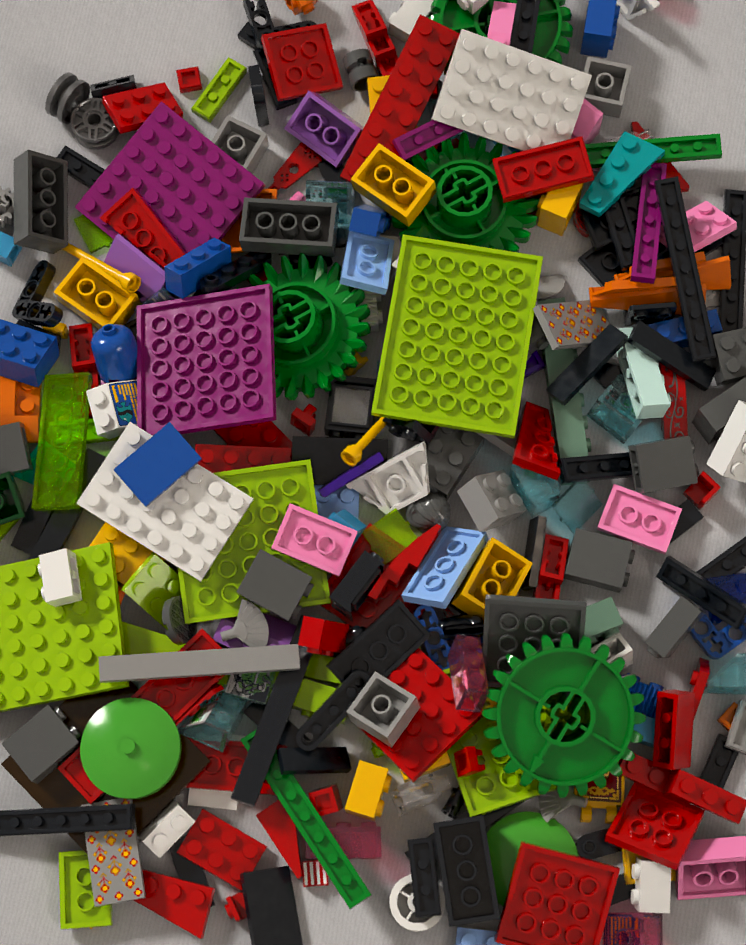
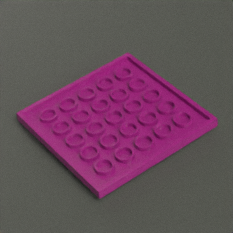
(180, 176)
(206, 361)

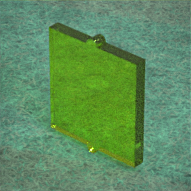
(92, 234)
(389, 536)

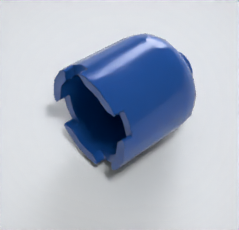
(115, 353)

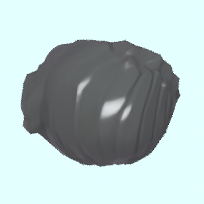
(428, 512)

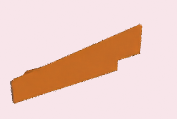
(713, 273)
(625, 293)

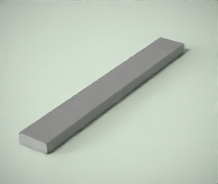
(199, 663)

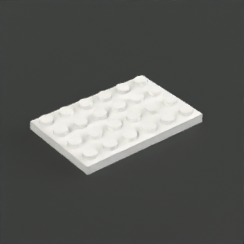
(509, 94)
(183, 524)

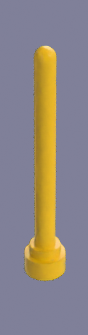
(128, 281)
(352, 454)

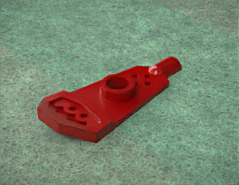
(299, 160)
(195, 708)

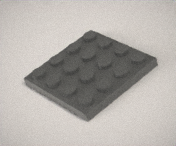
(520, 619)

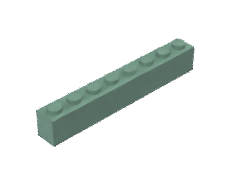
(567, 420)

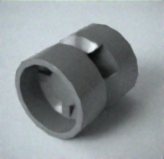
(359, 67)

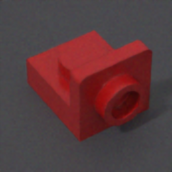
(236, 907)

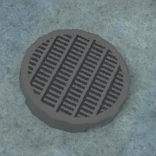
(174, 618)

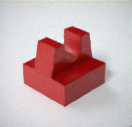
(304, 419)
(467, 761)

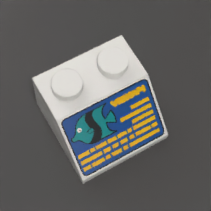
(113, 407)

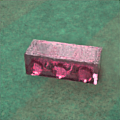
(468, 673)
(355, 842)

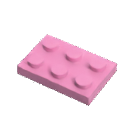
(705, 225)
(639, 519)
(314, 540)

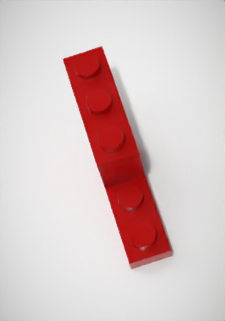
(684, 788)

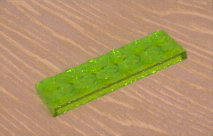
(61, 442)

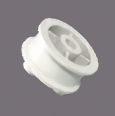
(404, 910)

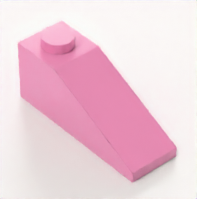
(502, 22)

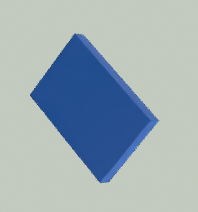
(157, 464)

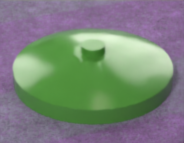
(130, 748)
(505, 840)

